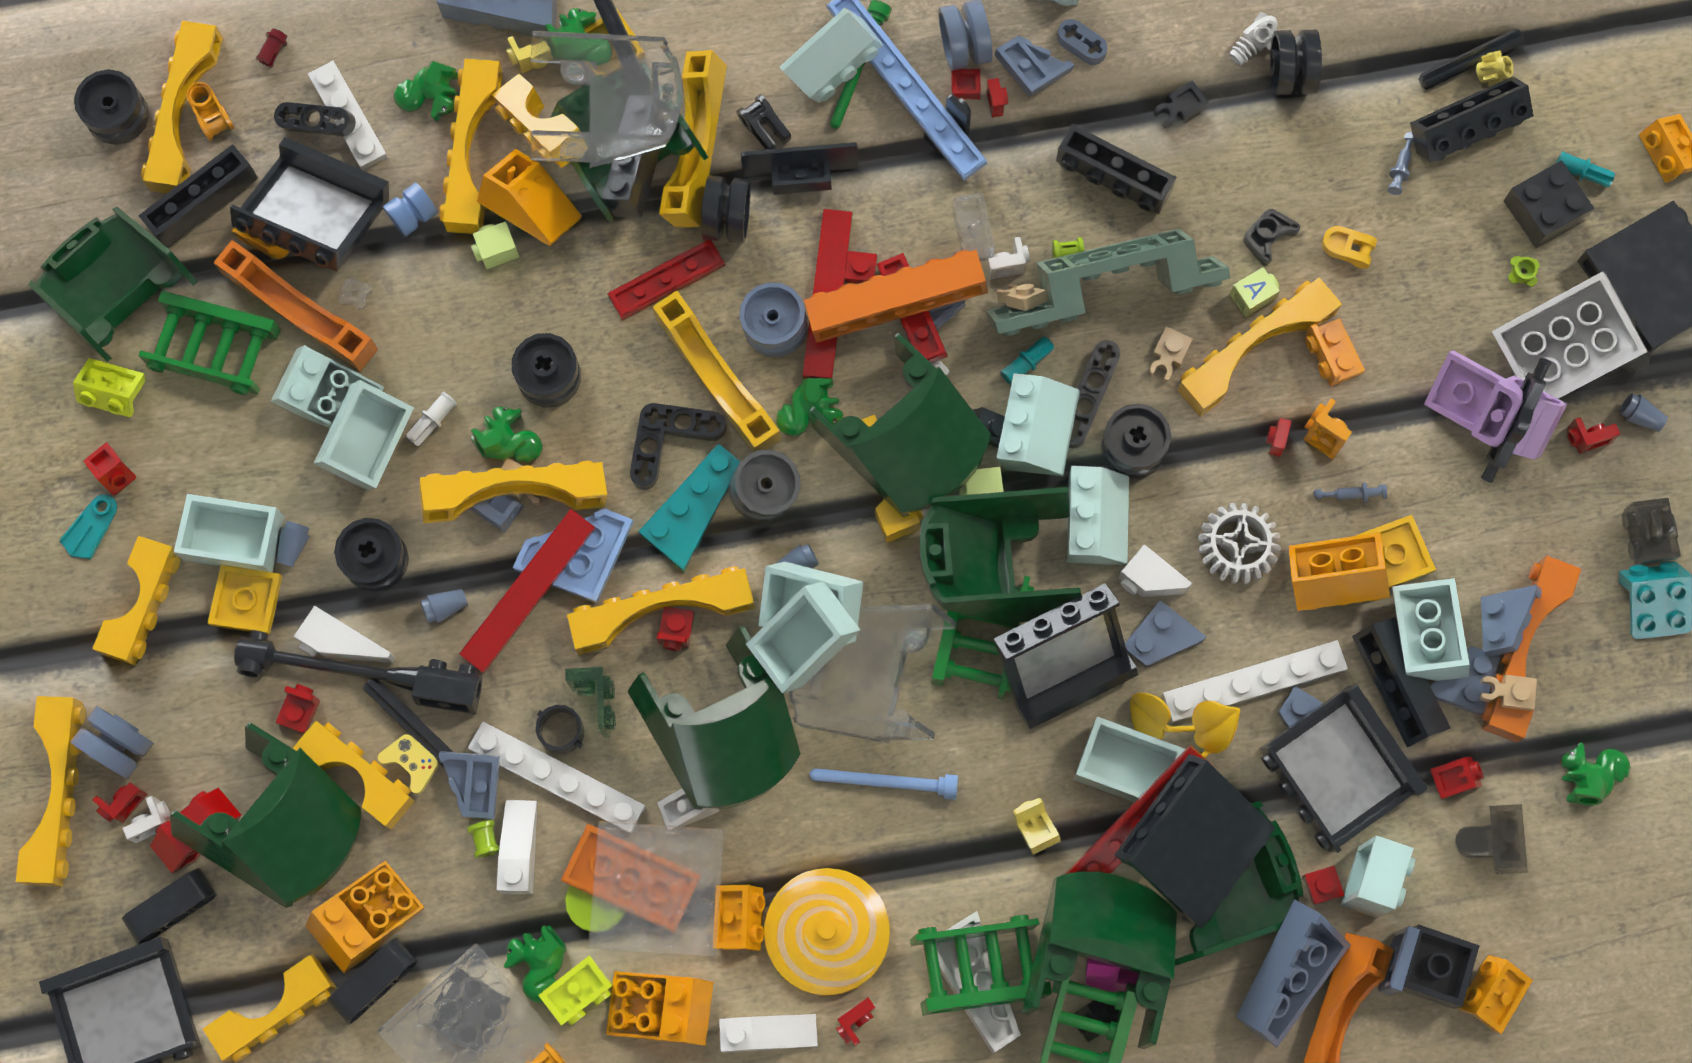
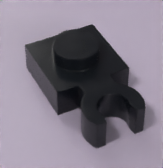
(1183, 102)

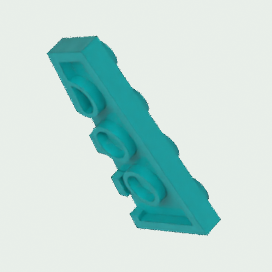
(686, 514)

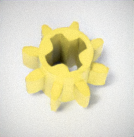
(1494, 68)

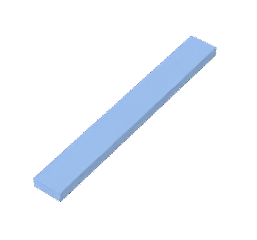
(918, 98)

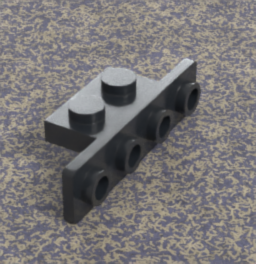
(800, 167)

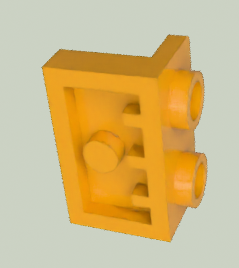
(1669, 146)
(1334, 352)
(1325, 432)
(740, 918)
(1496, 992)

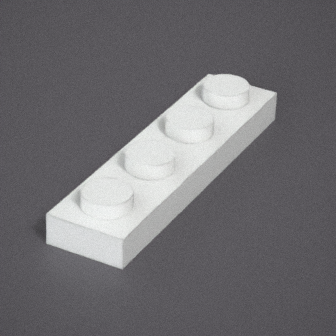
(336, 93)

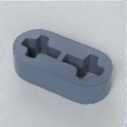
(1083, 40)

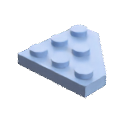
(595, 560)

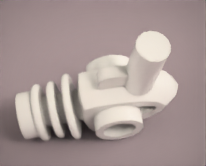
(1255, 38)

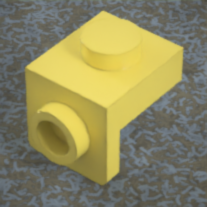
(522, 56)
(1036, 825)

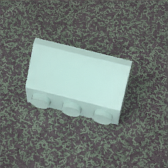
(832, 55)
(1037, 425)
(1097, 516)
(1431, 630)

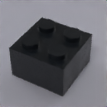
(1548, 204)
(1440, 967)

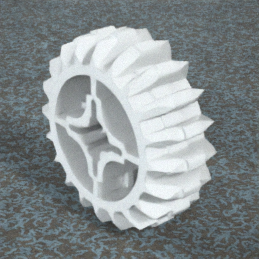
(1228, 543)

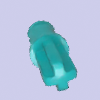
(1584, 169)
(1028, 359)

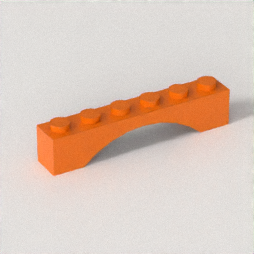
(285, 300)
(1557, 584)
(1352, 980)

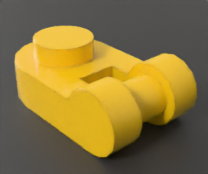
(1338, 243)

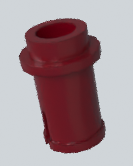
(272, 47)

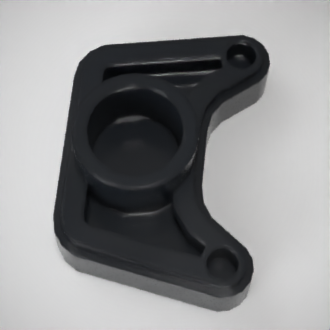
(1266, 232)

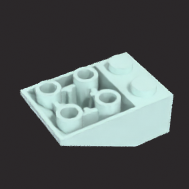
(315, 386)

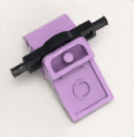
(1501, 412)

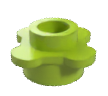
(1531, 267)

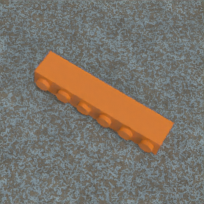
(896, 295)

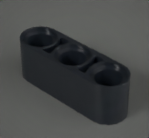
(169, 906)
(372, 980)

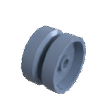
(965, 34)
(769, 303)
(111, 743)

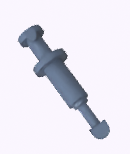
(1400, 172)
(1354, 493)

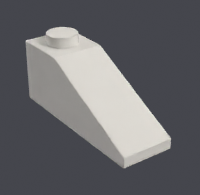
(335, 640)
(517, 848)
(768, 1033)

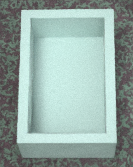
(363, 435)
(229, 533)
(786, 579)
(803, 637)
(1123, 760)
(1378, 877)

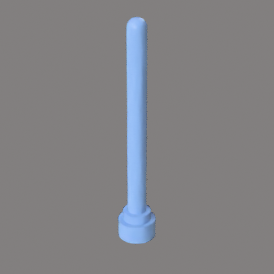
(945, 786)

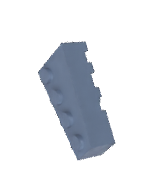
(514, 15)
(1291, 973)

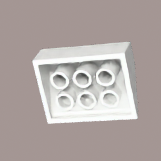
(1578, 331)

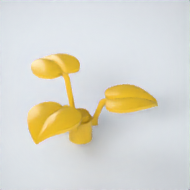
(1212, 721)

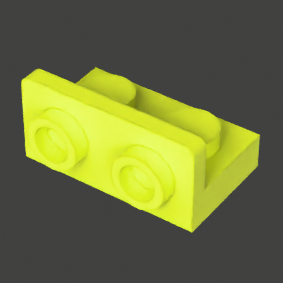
(108, 387)
(576, 991)

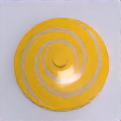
(827, 932)

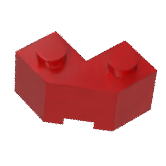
(174, 852)

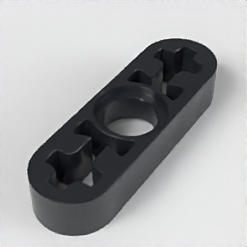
(324, 125)

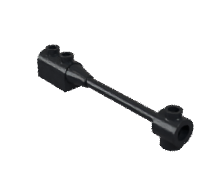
(430, 685)

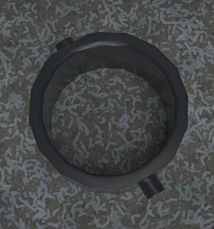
(546, 714)

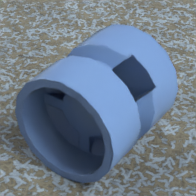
(410, 209)

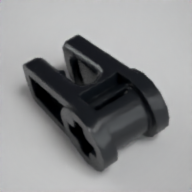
(762, 113)

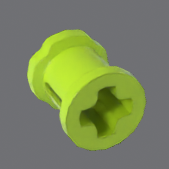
(1066, 248)
(484, 839)

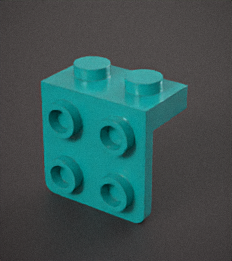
(1658, 599)

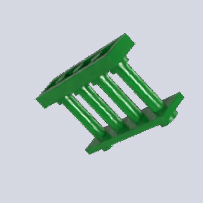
(205, 314)
(953, 639)
(969, 995)
(1116, 1031)

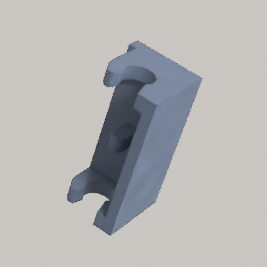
(498, 511)

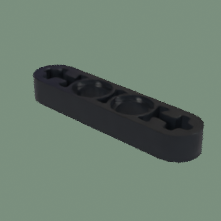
(1094, 395)

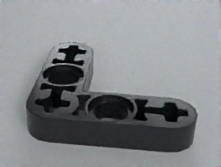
(659, 430)

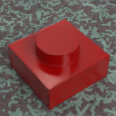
(996, 97)
(860, 267)
(1278, 436)
(1323, 885)

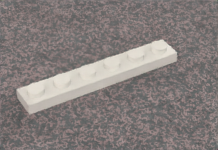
(1257, 680)
(556, 776)

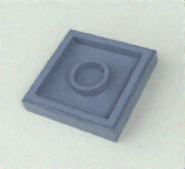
(1403, 945)

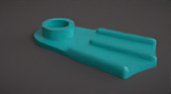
(89, 528)

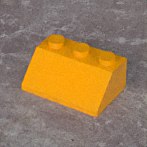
(1338, 571)

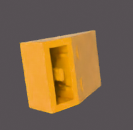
(527, 198)
(363, 916)
(660, 1008)

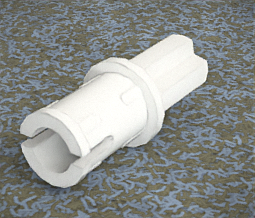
(431, 419)

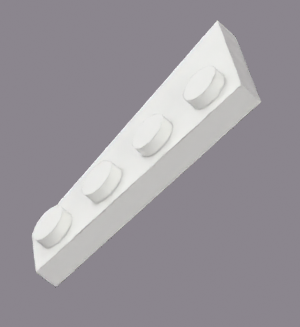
(993, 1023)

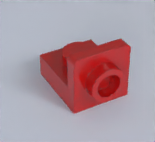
(1592, 438)
(109, 469)
(675, 628)
(298, 708)
(1457, 777)
(125, 802)
(859, 1015)

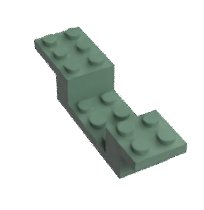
(1170, 251)

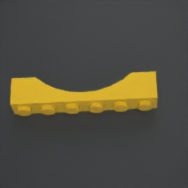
(194, 54)
(478, 83)
(703, 90)
(717, 377)
(1209, 383)
(575, 485)
(600, 625)
(44, 855)

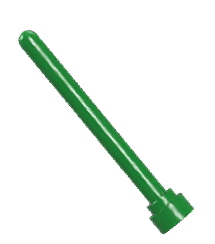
(880, 12)

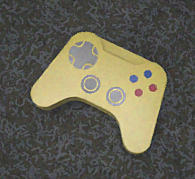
(413, 758)

